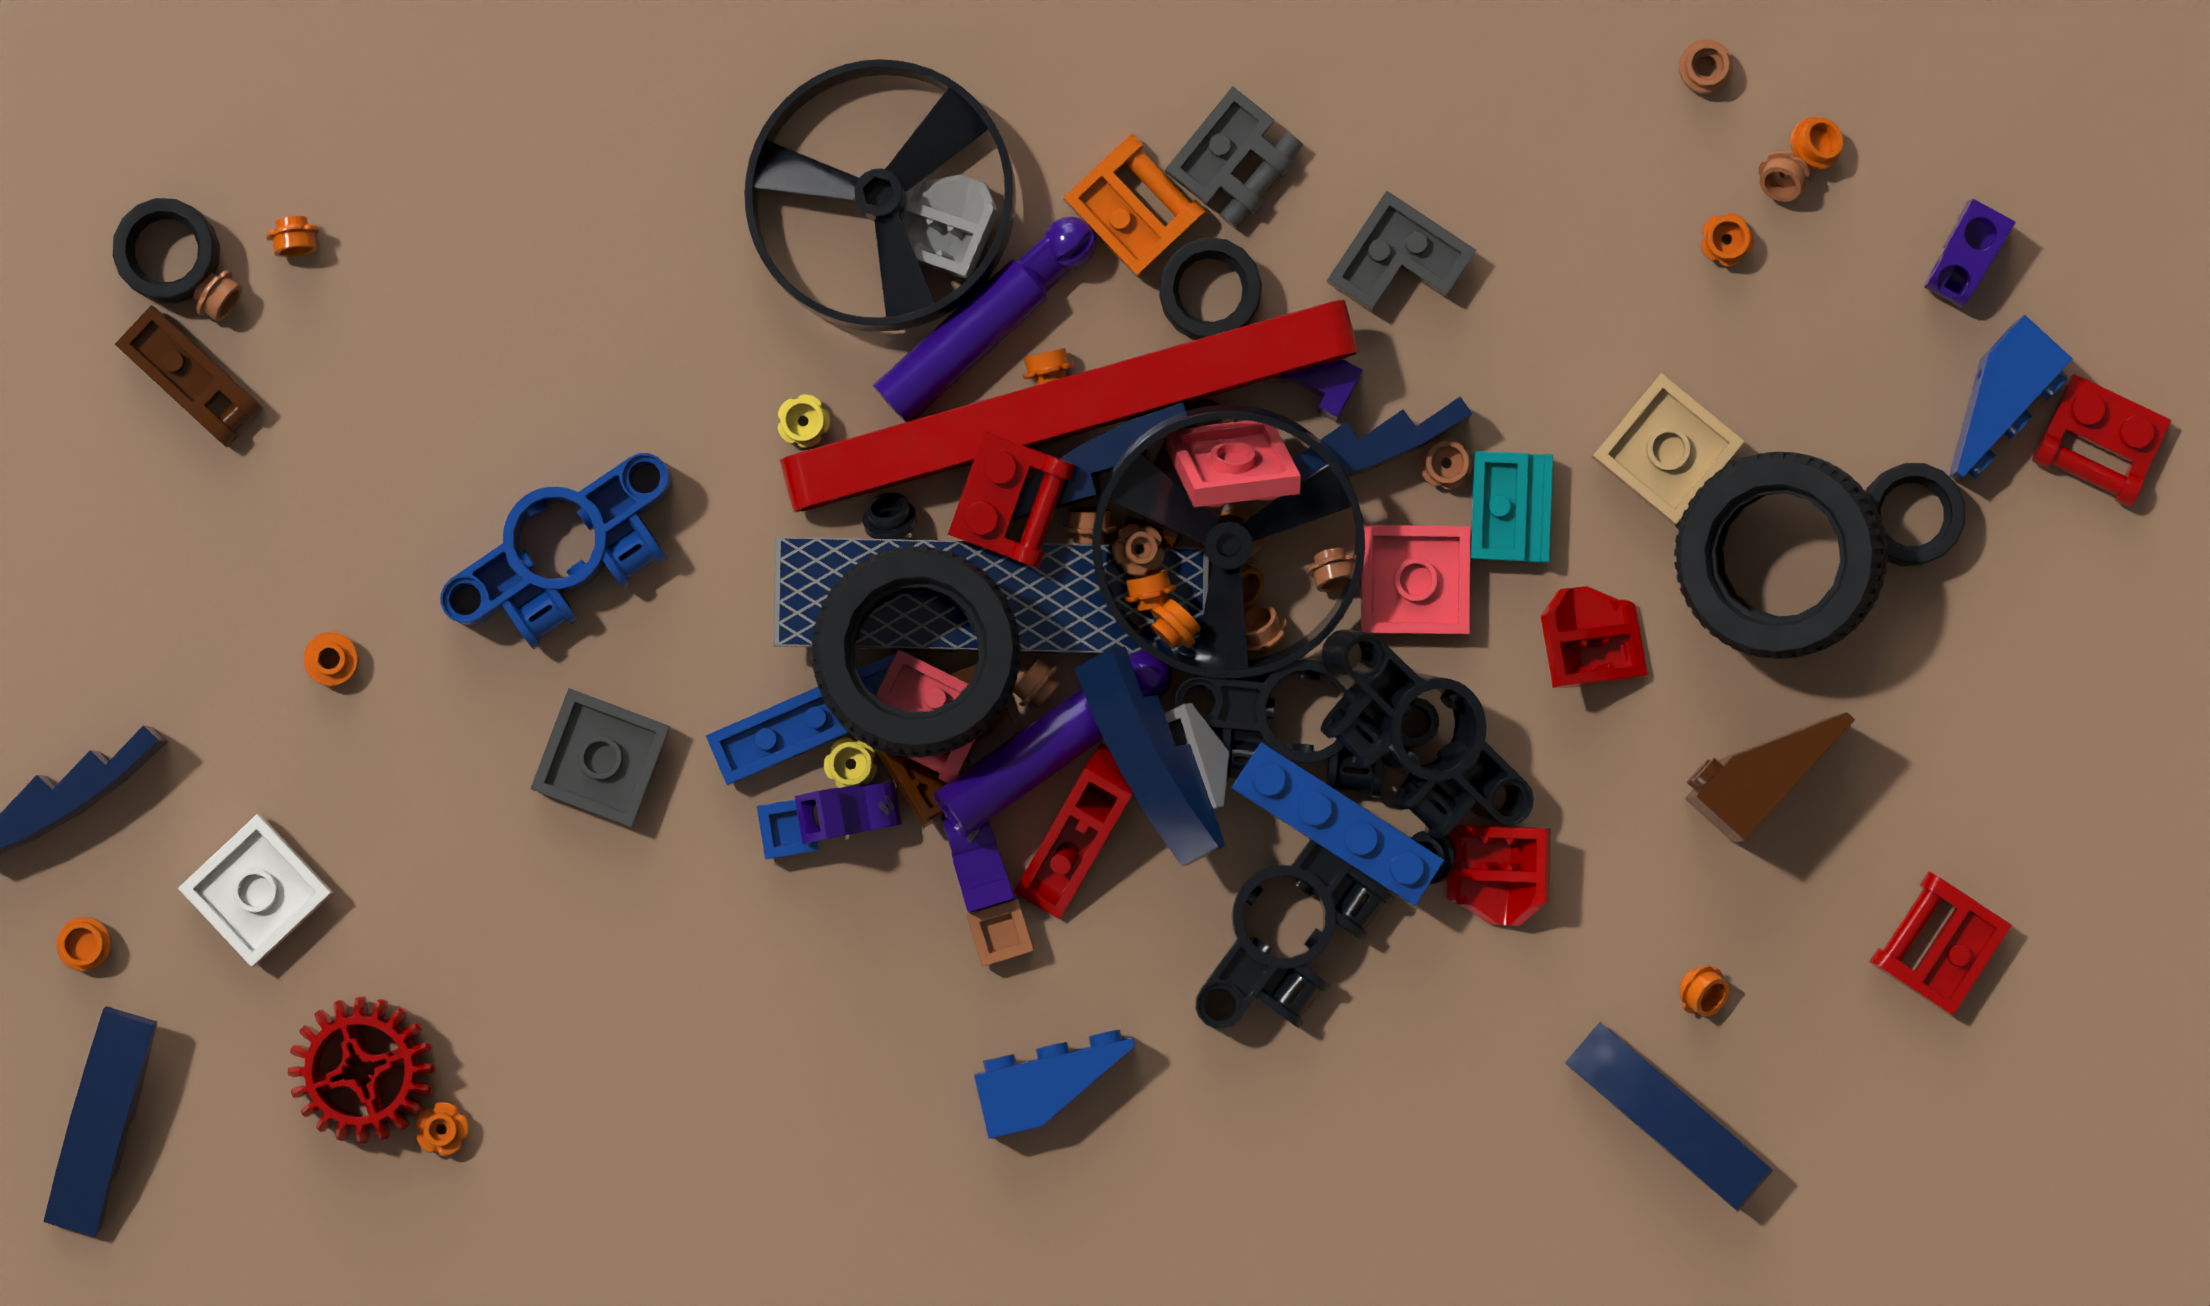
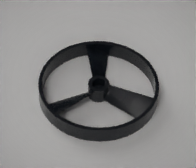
(881, 192)
(1227, 543)

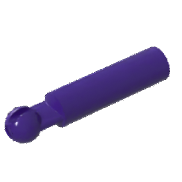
(985, 319)
(1035, 753)

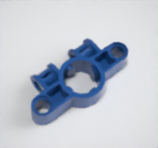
(506, 574)

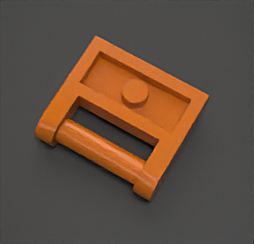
(1121, 217)

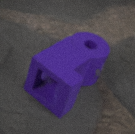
(1968, 252)
(1330, 381)
(848, 811)
(979, 867)

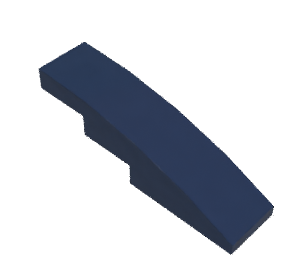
(1384, 443)
(1093, 459)
(1157, 771)
(47, 805)
(1669, 1117)
(100, 1121)

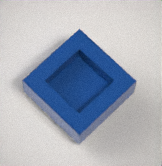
(782, 831)

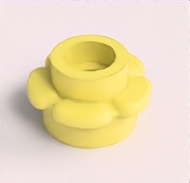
(817, 424)
(847, 749)

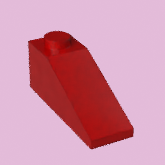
(1076, 835)

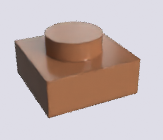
(1000, 932)

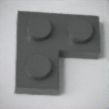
(1397, 239)

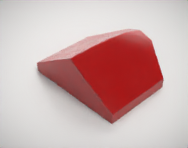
(1591, 638)
(1501, 872)

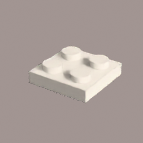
(255, 890)

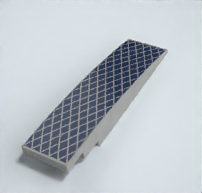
(1053, 605)

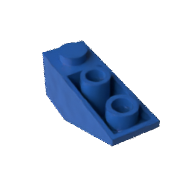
(2005, 385)
(1034, 1091)

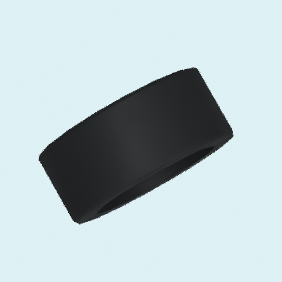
(136, 221)
(1213, 249)
(1949, 496)

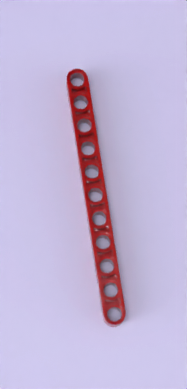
(1071, 405)

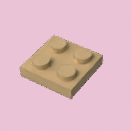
(1667, 448)

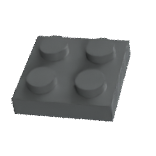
(600, 757)

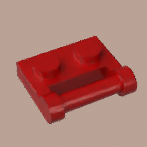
(2108, 424)
(994, 492)
(1955, 954)

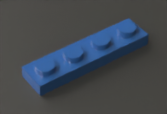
(784, 729)
(1337, 824)

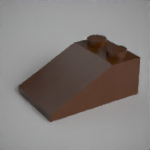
(1749, 784)

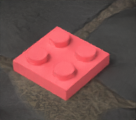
(1232, 463)
(1416, 580)

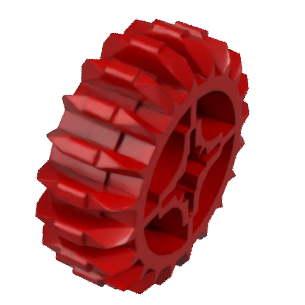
(371, 1092)

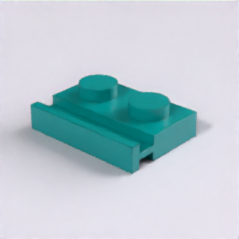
(1511, 507)

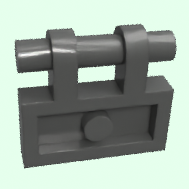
(1221, 146)

